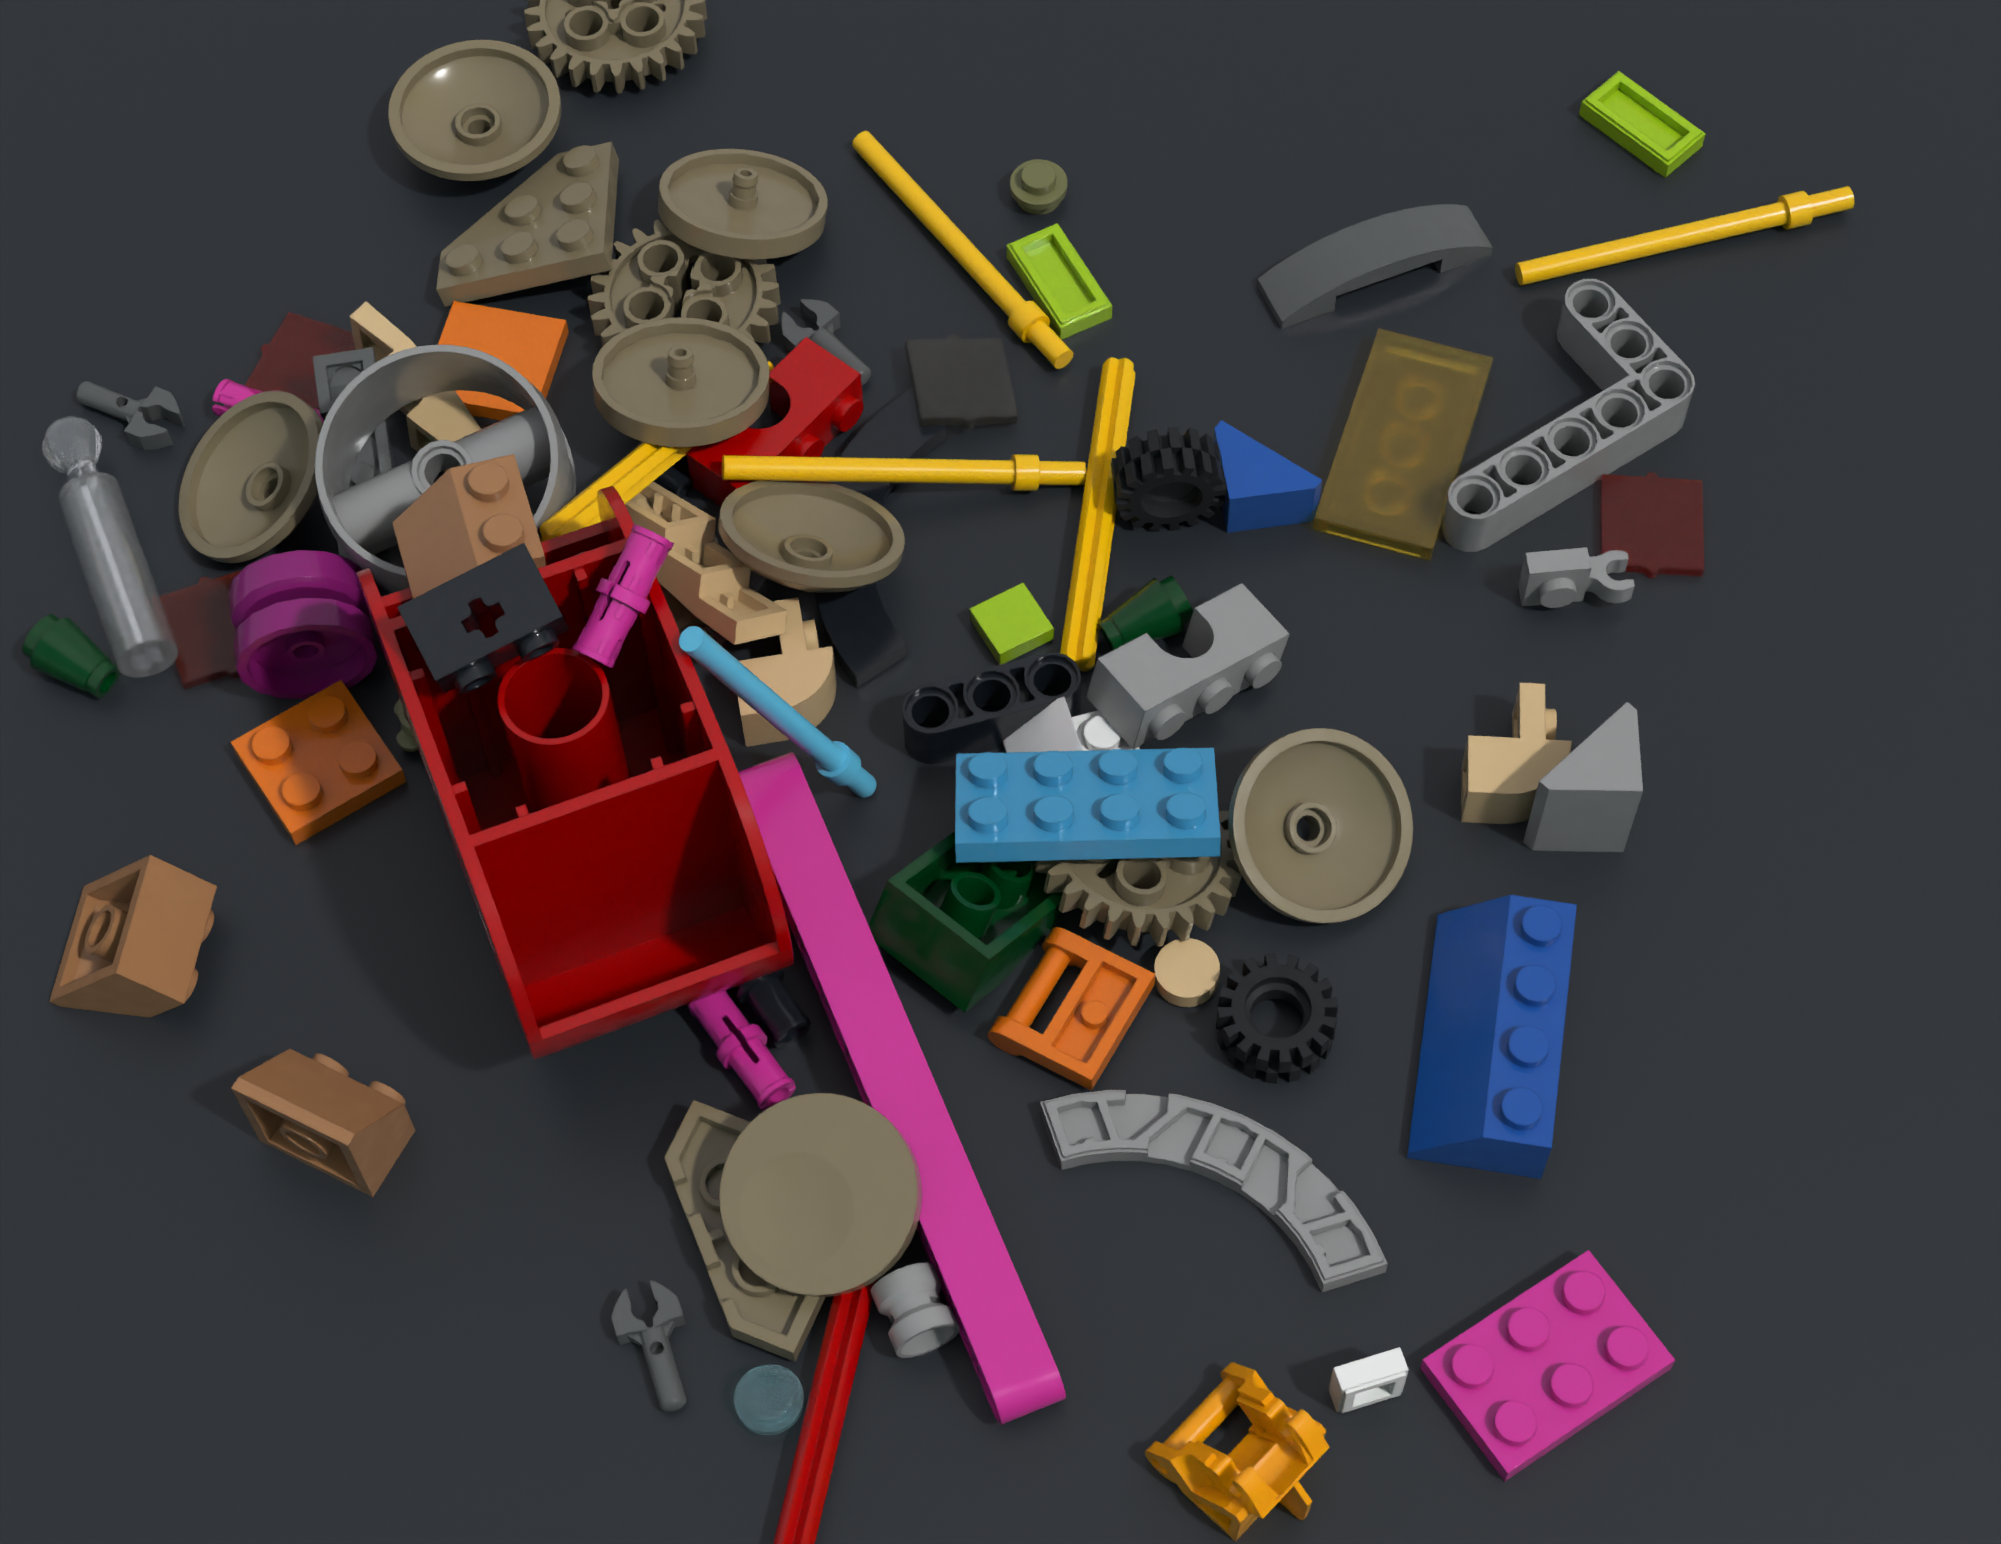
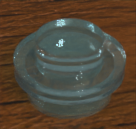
(769, 1399)

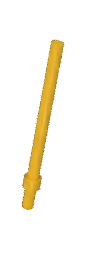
(1790, 211)
(1024, 316)
(1022, 472)

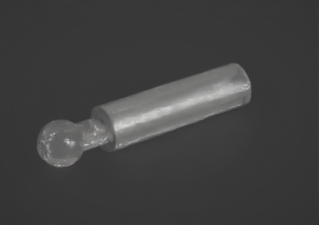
(109, 551)

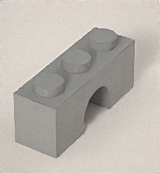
(1154, 693)

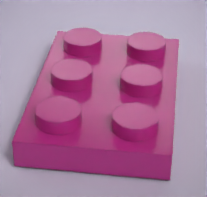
(1546, 1365)

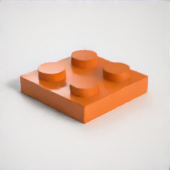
(318, 762)

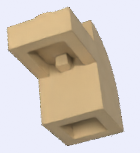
(799, 675)
(1504, 772)

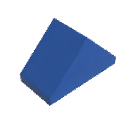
(1262, 484)

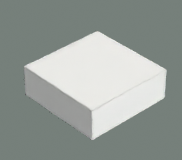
(1368, 1380)

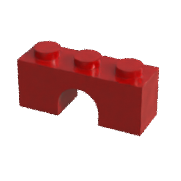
(815, 398)

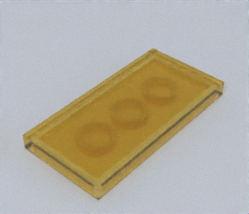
(1403, 444)

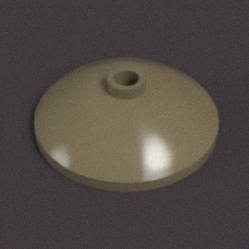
(474, 110)
(251, 477)
(811, 535)
(1355, 821)

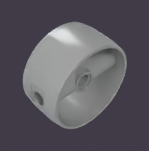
(365, 512)

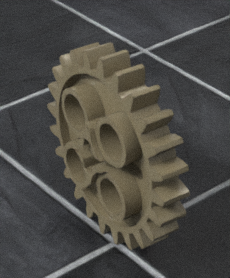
(614, 37)
(653, 284)
(1147, 891)

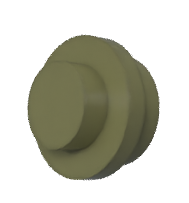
(1038, 186)

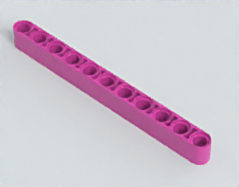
(897, 1082)

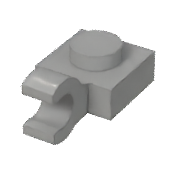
(1565, 575)

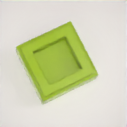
(1011, 623)

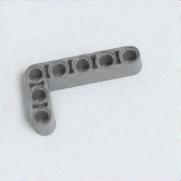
(1642, 394)

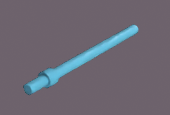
(832, 758)

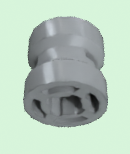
(914, 1307)

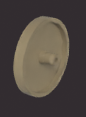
(742, 204)
(680, 382)
(820, 1195)

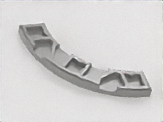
(1229, 1151)

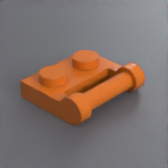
(1090, 1017)

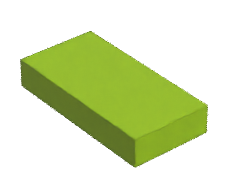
(1642, 124)
(1059, 281)

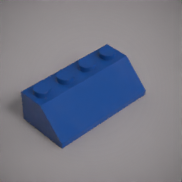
(1493, 1036)

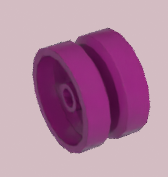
(301, 624)

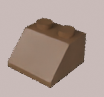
(464, 522)
(135, 941)
(326, 1117)

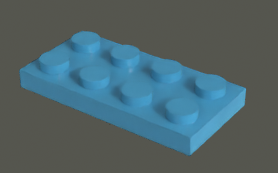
(1086, 805)

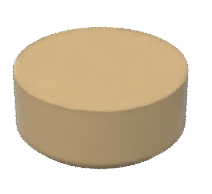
(1186, 972)

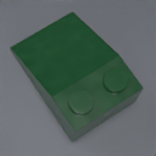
(963, 921)

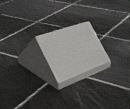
(1592, 792)

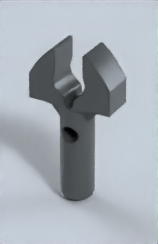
(827, 322)
(135, 412)
(655, 1342)

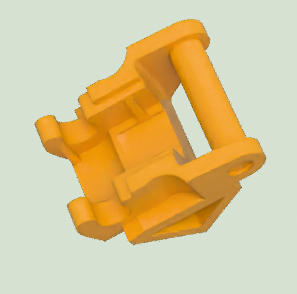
(1258, 1470)

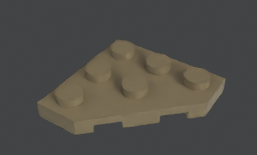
(541, 232)
(751, 1306)

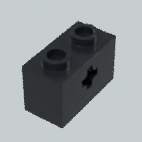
(447, 625)

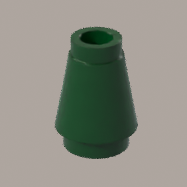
(1155, 609)
(69, 655)

